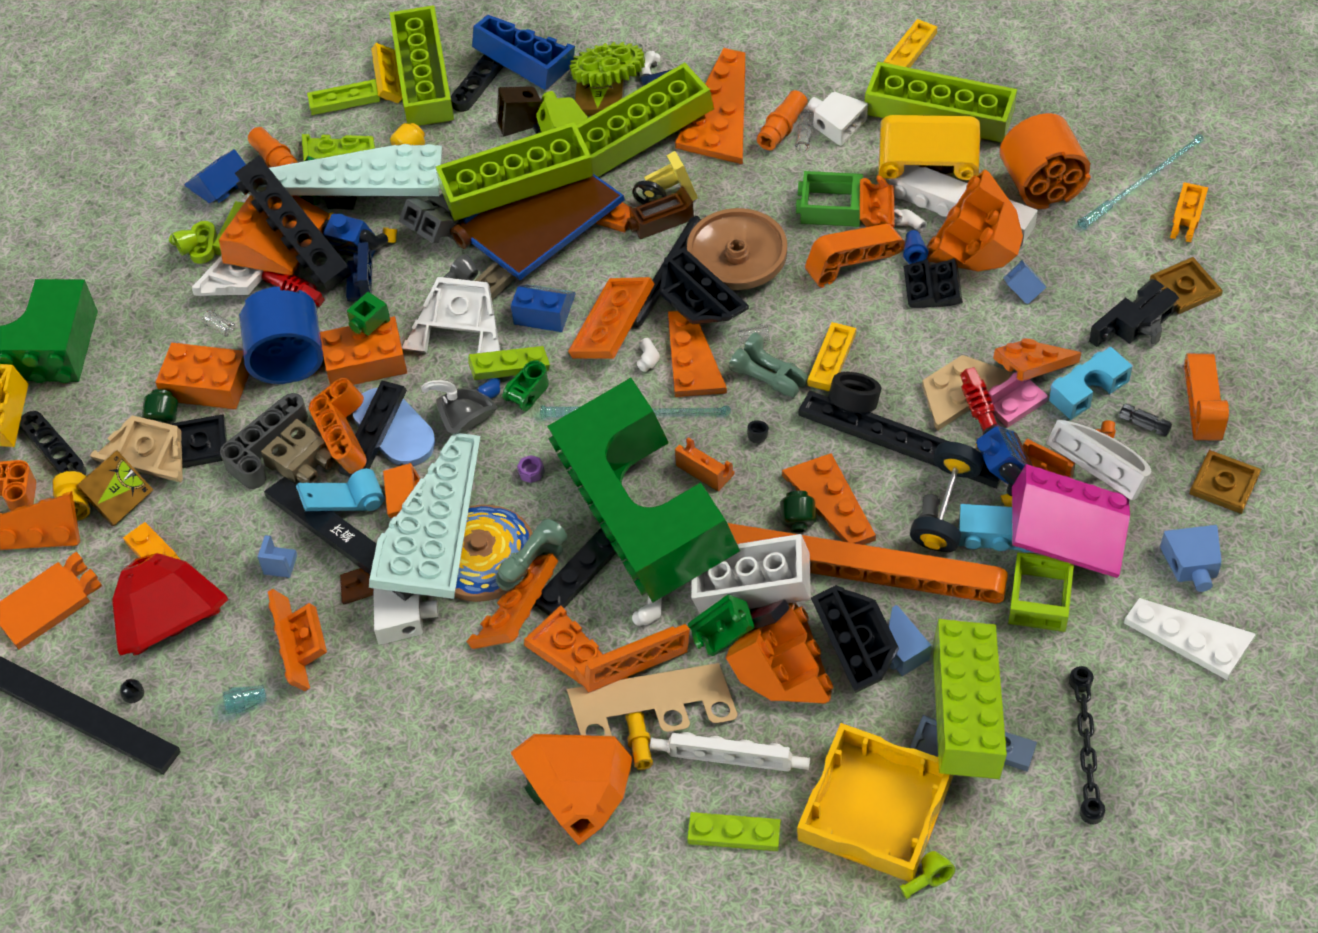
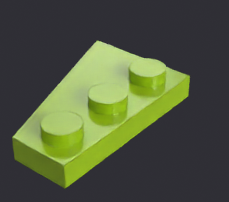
(328, 147)

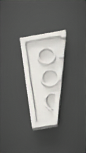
(1194, 637)

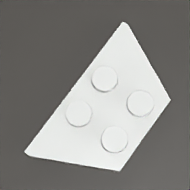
(227, 280)

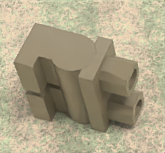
(298, 454)

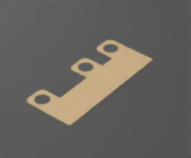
(655, 691)

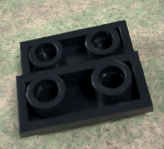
(933, 284)

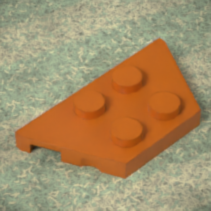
(1034, 358)

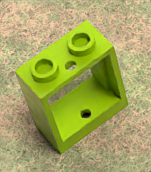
(1037, 614)

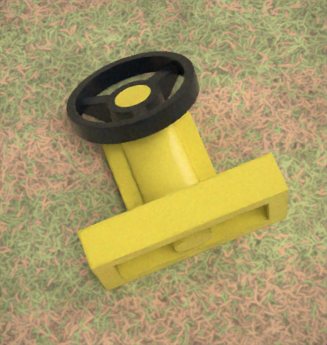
(664, 178)

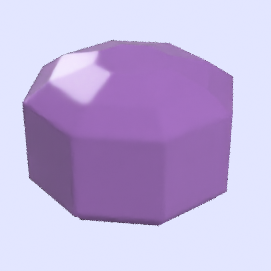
(530, 469)

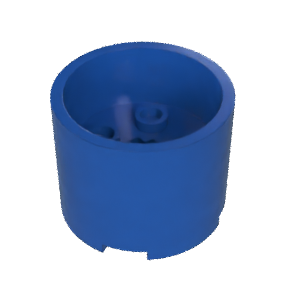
(280, 336)

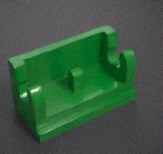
(721, 624)

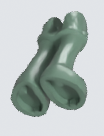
(787, 375)
(545, 539)

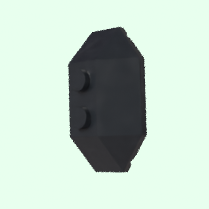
(697, 291)
(857, 634)

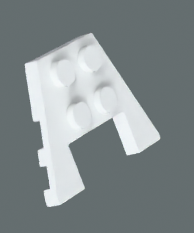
(456, 306)

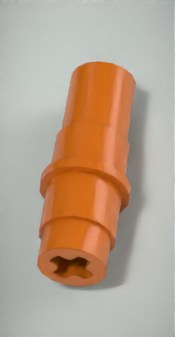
(781, 121)
(269, 148)

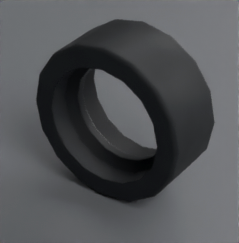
(854, 392)

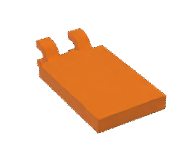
(46, 600)

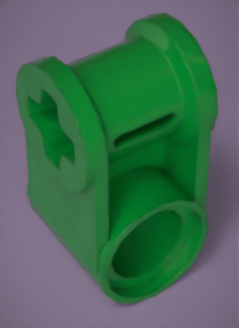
(527, 385)

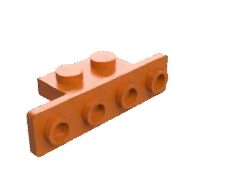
(298, 637)

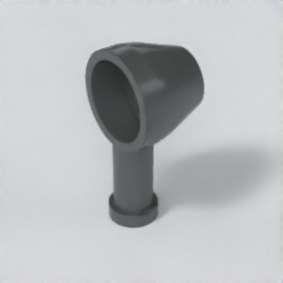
(463, 269)

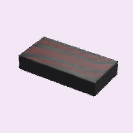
(768, 614)

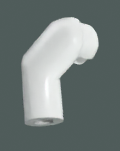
(651, 58)
(908, 218)
(649, 357)
(648, 613)

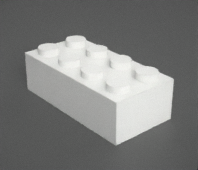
(758, 574)

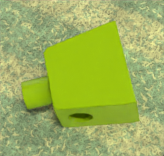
(558, 112)

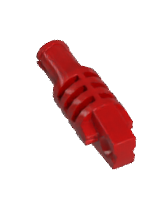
(293, 283)
(978, 398)

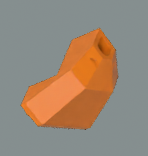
(979, 229)
(782, 660)
(576, 778)

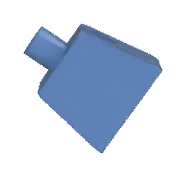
(1193, 554)

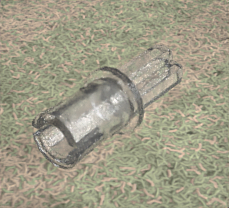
(804, 131)

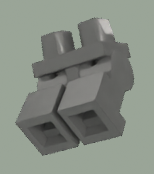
(428, 217)

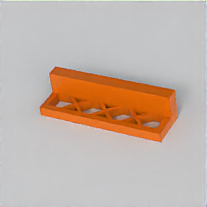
(633, 658)

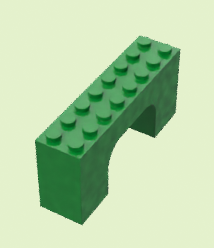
(52, 333)
(662, 542)

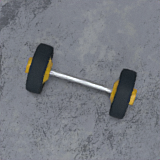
(958, 461)

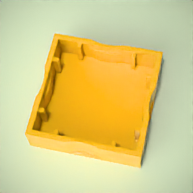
(875, 803)

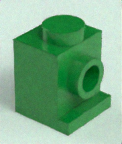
(367, 314)

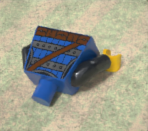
(346, 233)
(1003, 456)

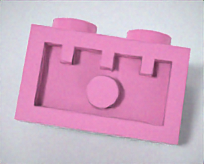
(1016, 399)

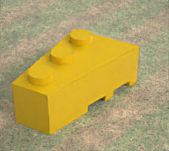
(12, 399)

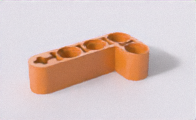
(851, 248)
(1207, 410)
(330, 413)
(17, 483)

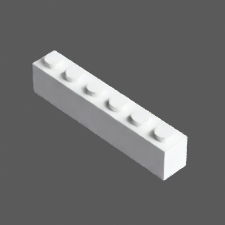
(941, 192)

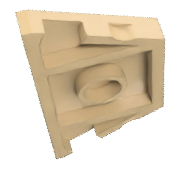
(945, 391)
(148, 447)

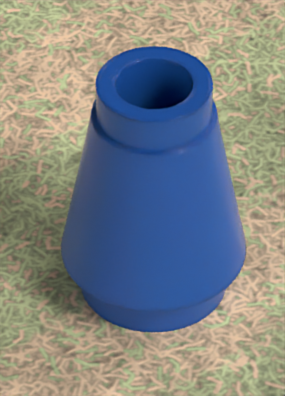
(914, 248)

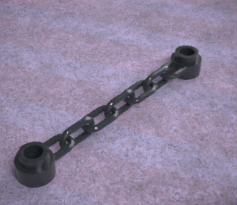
(1083, 685)

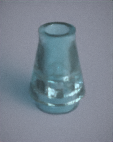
(242, 698)

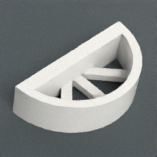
(1101, 457)

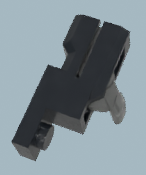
(1137, 317)

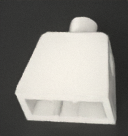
(838, 116)
(399, 618)

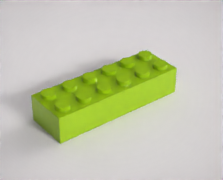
(421, 66)
(925, 93)
(645, 117)
(514, 171)
(968, 699)

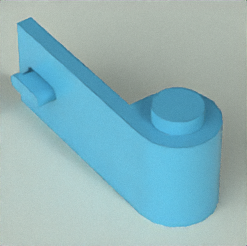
(358, 494)

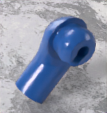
(490, 388)

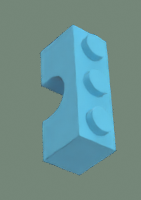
(1104, 369)

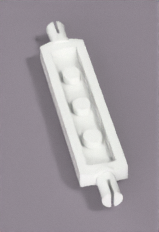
(730, 752)

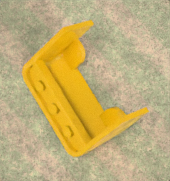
(929, 142)

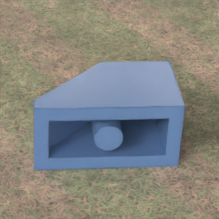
(912, 645)

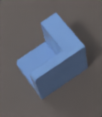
(1024, 282)
(276, 560)

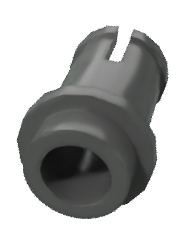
(930, 506)

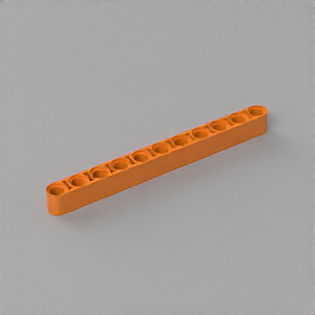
(893, 567)

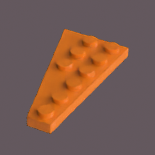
(722, 129)

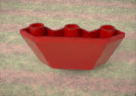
(159, 600)

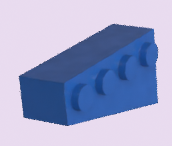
(522, 51)

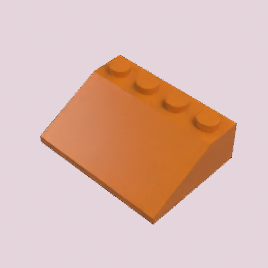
(255, 245)

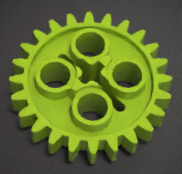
(607, 64)

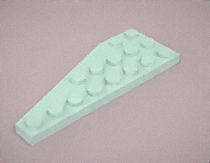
(372, 172)
(427, 536)

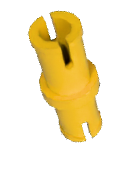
(639, 740)

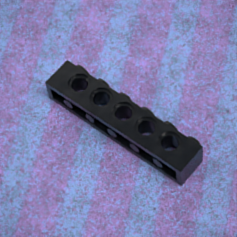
(257, 174)

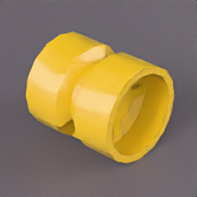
(67, 482)

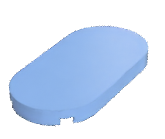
(408, 436)

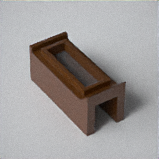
(661, 214)

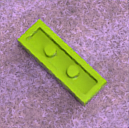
(343, 97)
(504, 362)
(734, 831)

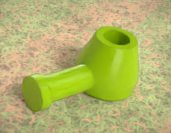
(184, 241)
(932, 864)

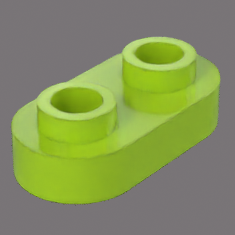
(204, 250)

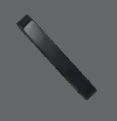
(475, 77)
(55, 445)

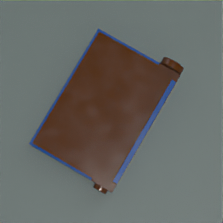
(538, 226)

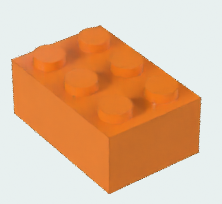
(363, 356)
(203, 375)

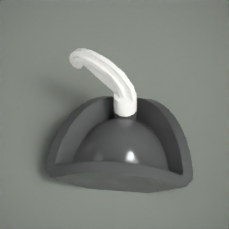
(460, 407)

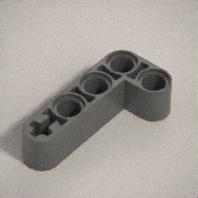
(243, 451)

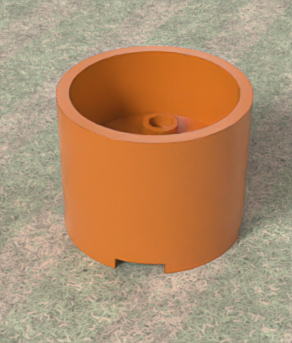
(1045, 160)

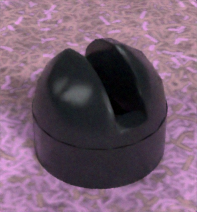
(757, 431)
(127, 695)

